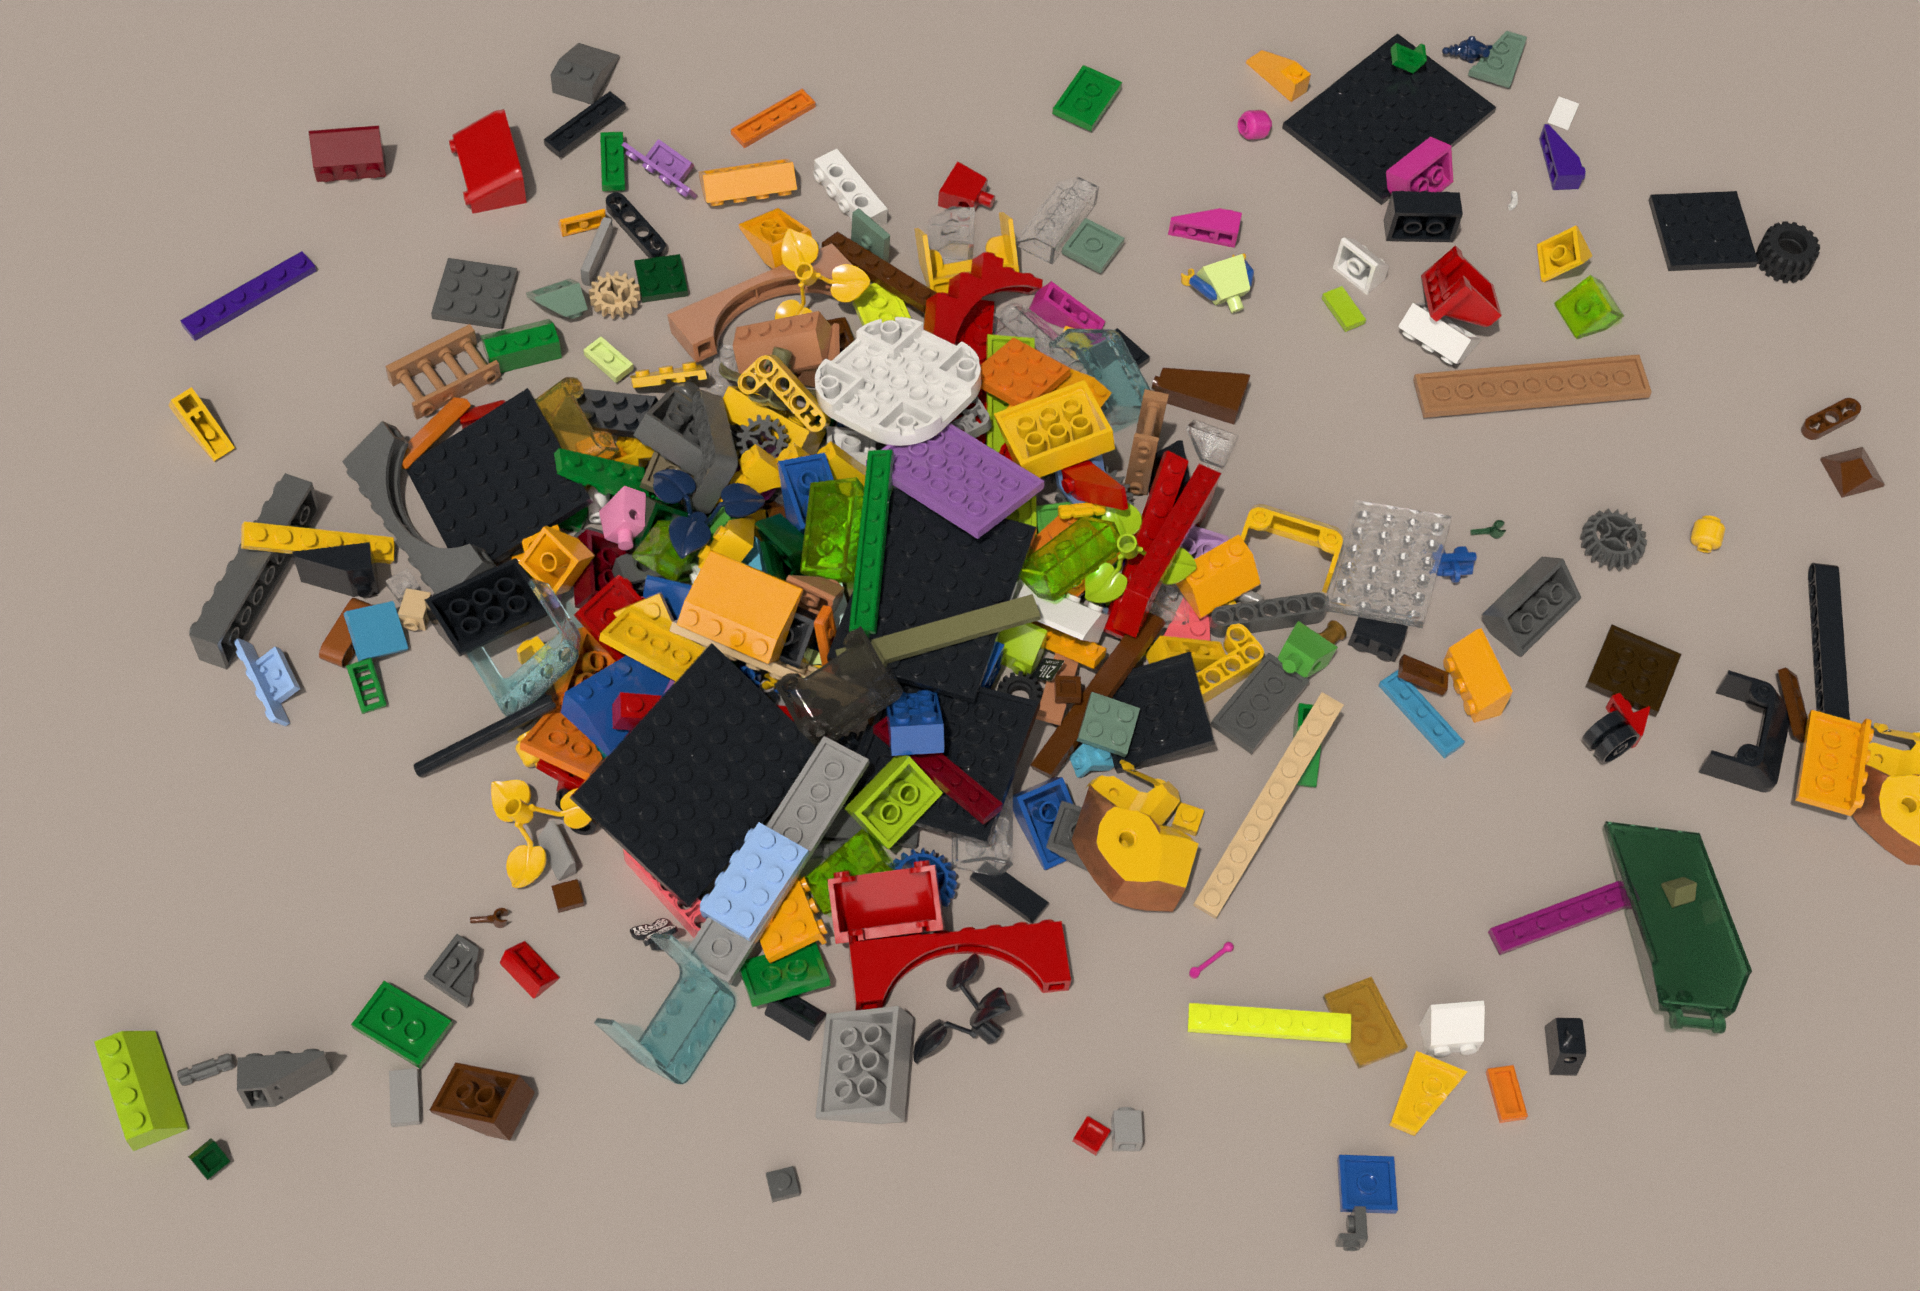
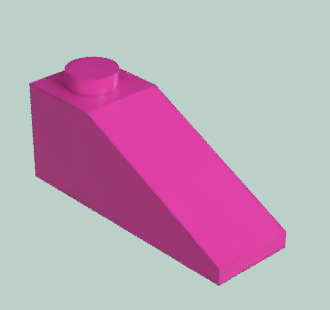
(1209, 226)
(1063, 310)

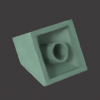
(562, 297)

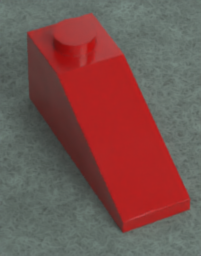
(1093, 485)

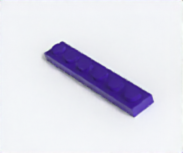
(248, 296)

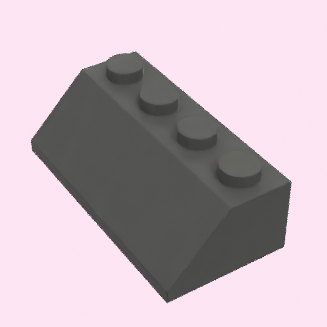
(1532, 605)

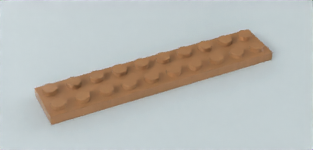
(1531, 386)

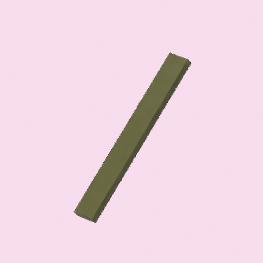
(956, 629)

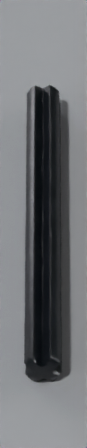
(485, 736)

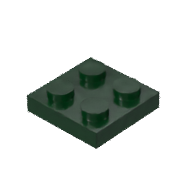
(661, 278)

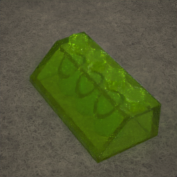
(832, 529)
(1070, 557)

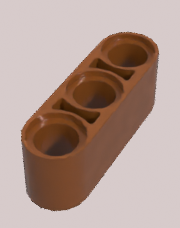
(338, 644)

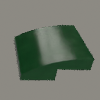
(772, 561)

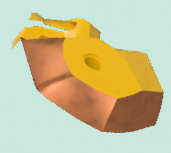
(1893, 797)
(1129, 847)

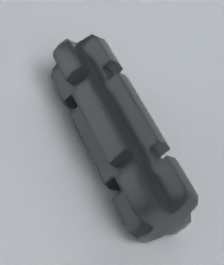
(205, 1069)

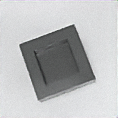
(782, 1184)

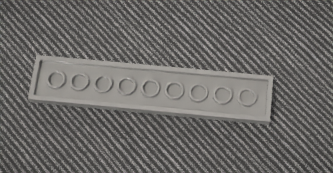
(802, 818)

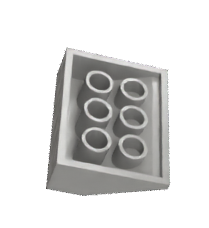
(865, 1066)

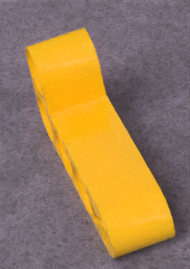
(790, 396)
(1235, 659)

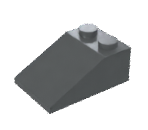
(583, 73)
(1062, 833)

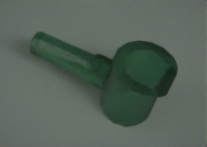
(1494, 530)

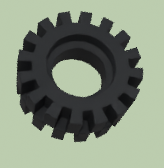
(1021, 683)

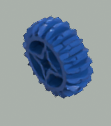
(944, 872)

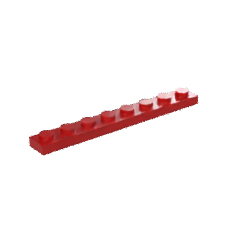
(1153, 517)

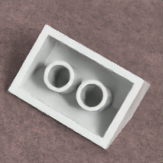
(1441, 336)

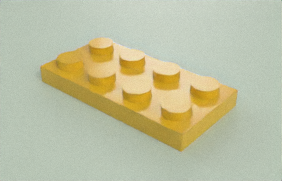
(651, 643)

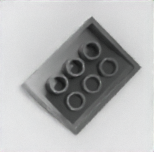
(673, 433)

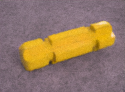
(1080, 510)

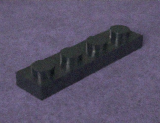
(584, 124)

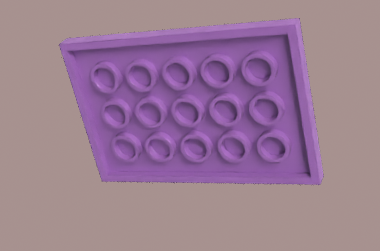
(962, 479)

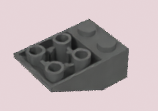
(278, 1077)

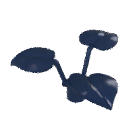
(693, 532)

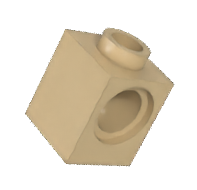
(413, 610)

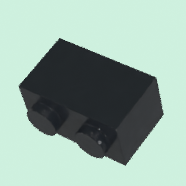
(1378, 638)

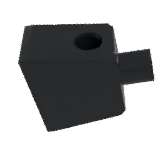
(1565, 1040)

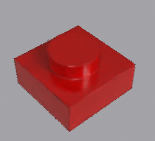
(1091, 1135)

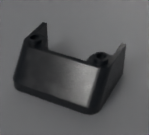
(1754, 765)

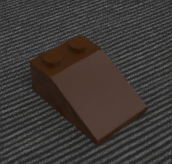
(483, 1100)

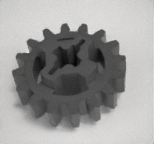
(763, 432)

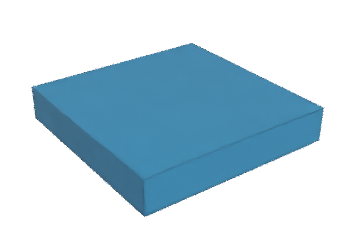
(376, 631)

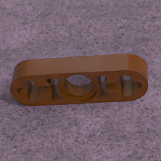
(1834, 410)

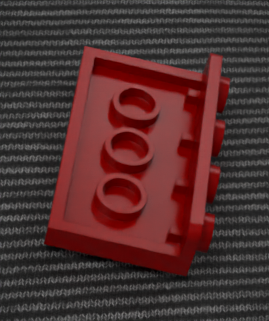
(600, 609)

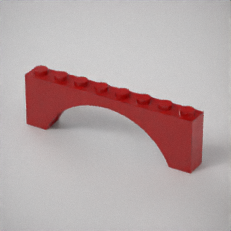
(1145, 583)
(1031, 948)

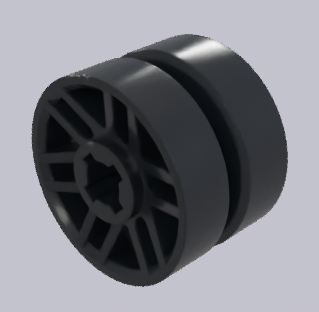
(1610, 737)

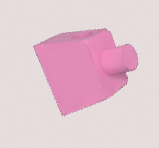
(624, 517)

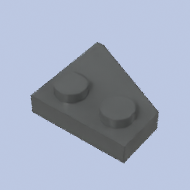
(455, 970)

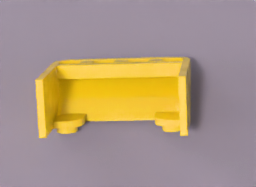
(938, 275)
(1298, 528)

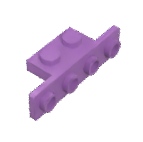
(667, 162)

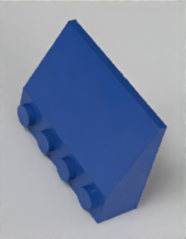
(591, 701)

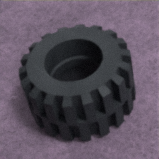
(1774, 250)

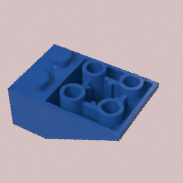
(915, 724)

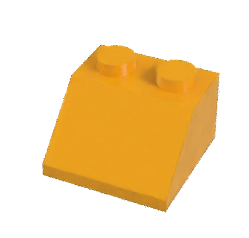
(556, 559)

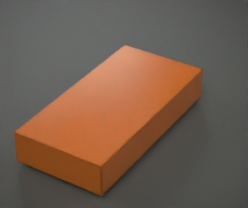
(1506, 1094)

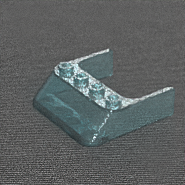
(1112, 365)
(542, 668)
(685, 1021)

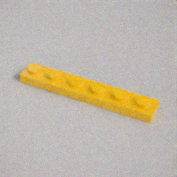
(289, 539)

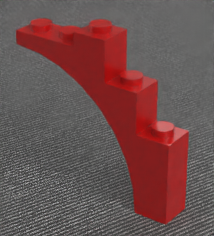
(988, 276)

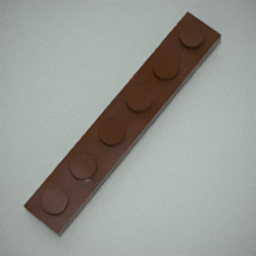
(882, 272)

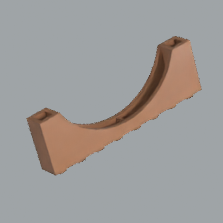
(703, 322)

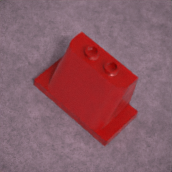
(1460, 291)

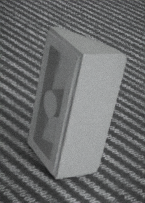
(557, 851)

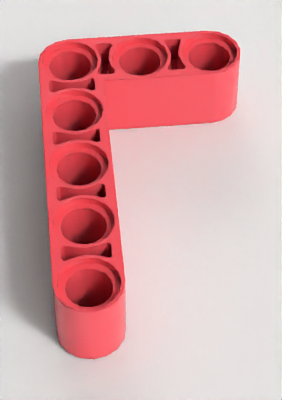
(688, 918)

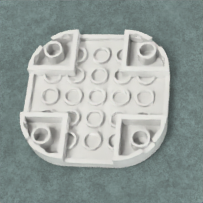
(898, 382)

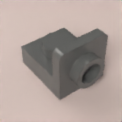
(1357, 1226)

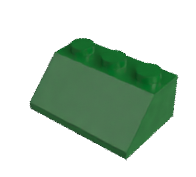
(522, 345)

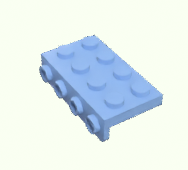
(753, 881)

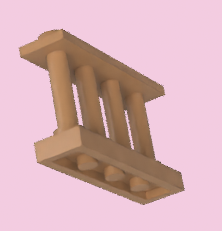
(433, 354)
(1146, 441)

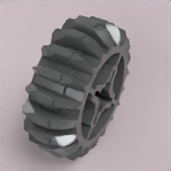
(1614, 532)

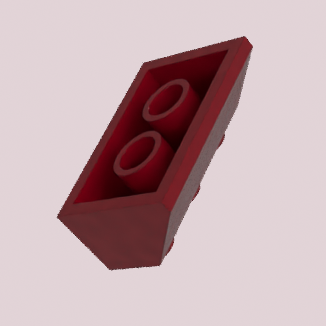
(347, 153)
(599, 570)

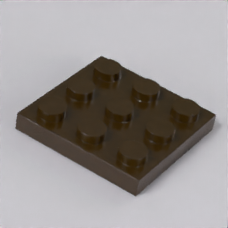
(1633, 668)

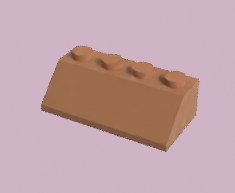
(802, 334)

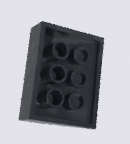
(484, 607)

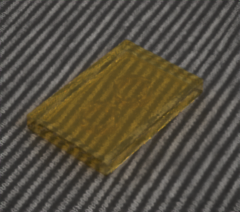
(1372, 1025)

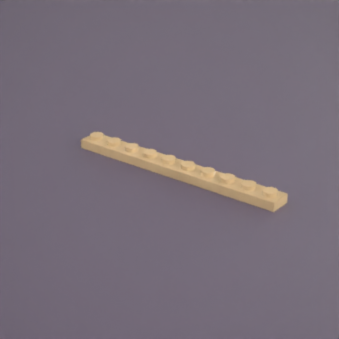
(1268, 805)

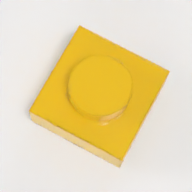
(1187, 818)

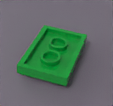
(1087, 98)
(785, 977)
(402, 1024)

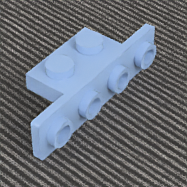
(271, 678)

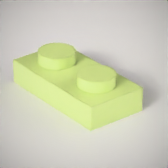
(608, 359)

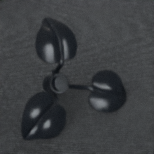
(981, 1020)

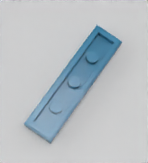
(1422, 714)

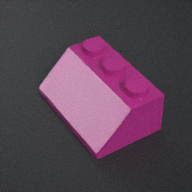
(1423, 169)

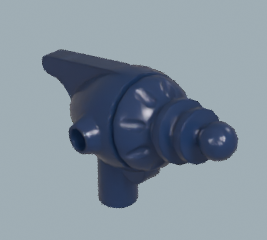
(1468, 49)

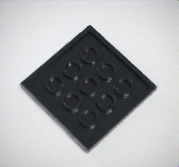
(1702, 231)
(1170, 713)

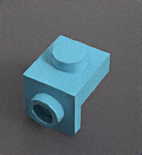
(1090, 758)

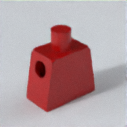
(965, 189)

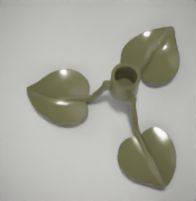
(785, 356)

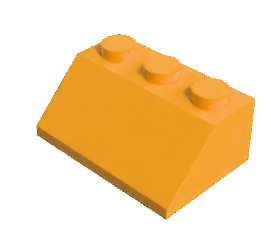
(1220, 577)
(1478, 676)

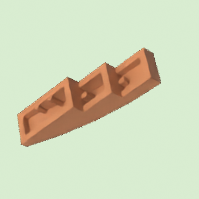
(1050, 710)

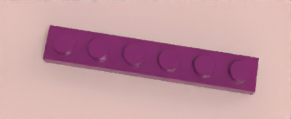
(1557, 918)

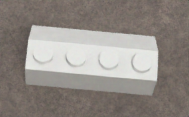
(1068, 614)

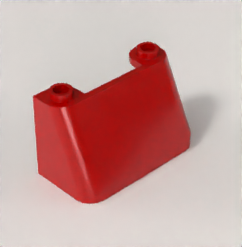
(489, 163)
(885, 903)

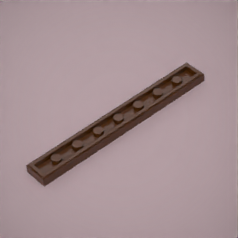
(1105, 683)

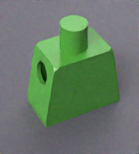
(1306, 651)

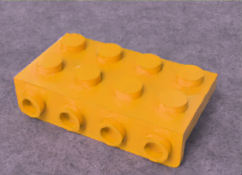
(1834, 763)
(793, 923)

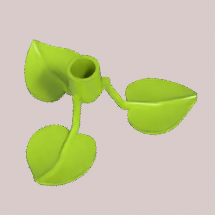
(1107, 582)

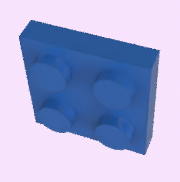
(1367, 1183)

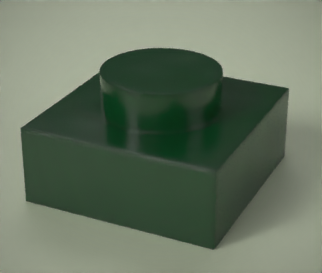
(209, 1159)

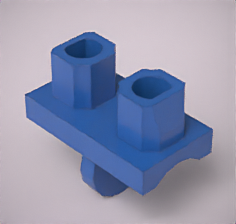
(1457, 563)

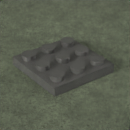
(474, 293)

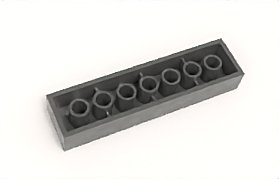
(251, 576)

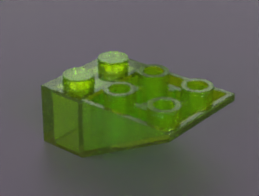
(858, 855)

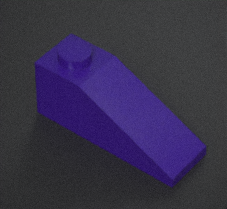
(1561, 161)

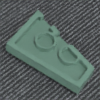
(1502, 60)

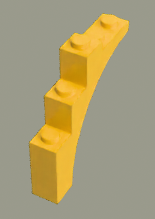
(761, 469)

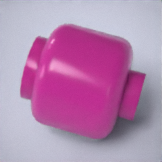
(1254, 124)

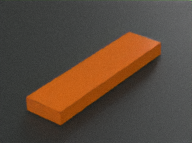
(773, 118)
(434, 429)

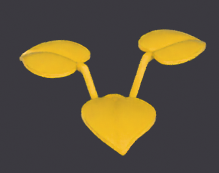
(797, 255)
(511, 804)

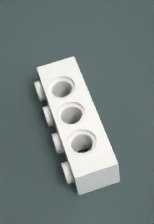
(848, 187)

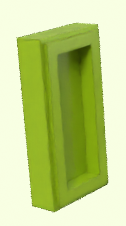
(1343, 308)

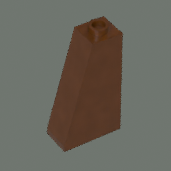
(1204, 392)

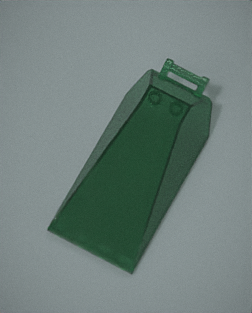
(1687, 951)

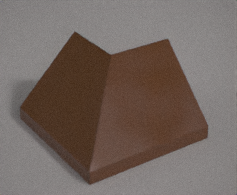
(1852, 472)

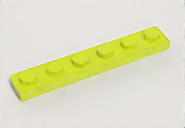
(1269, 1023)

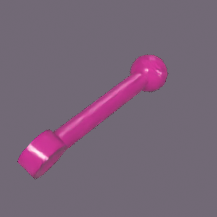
(1195, 971)

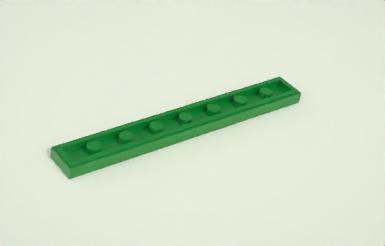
(872, 541)

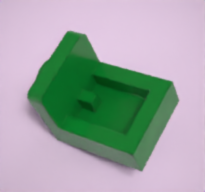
(1408, 59)

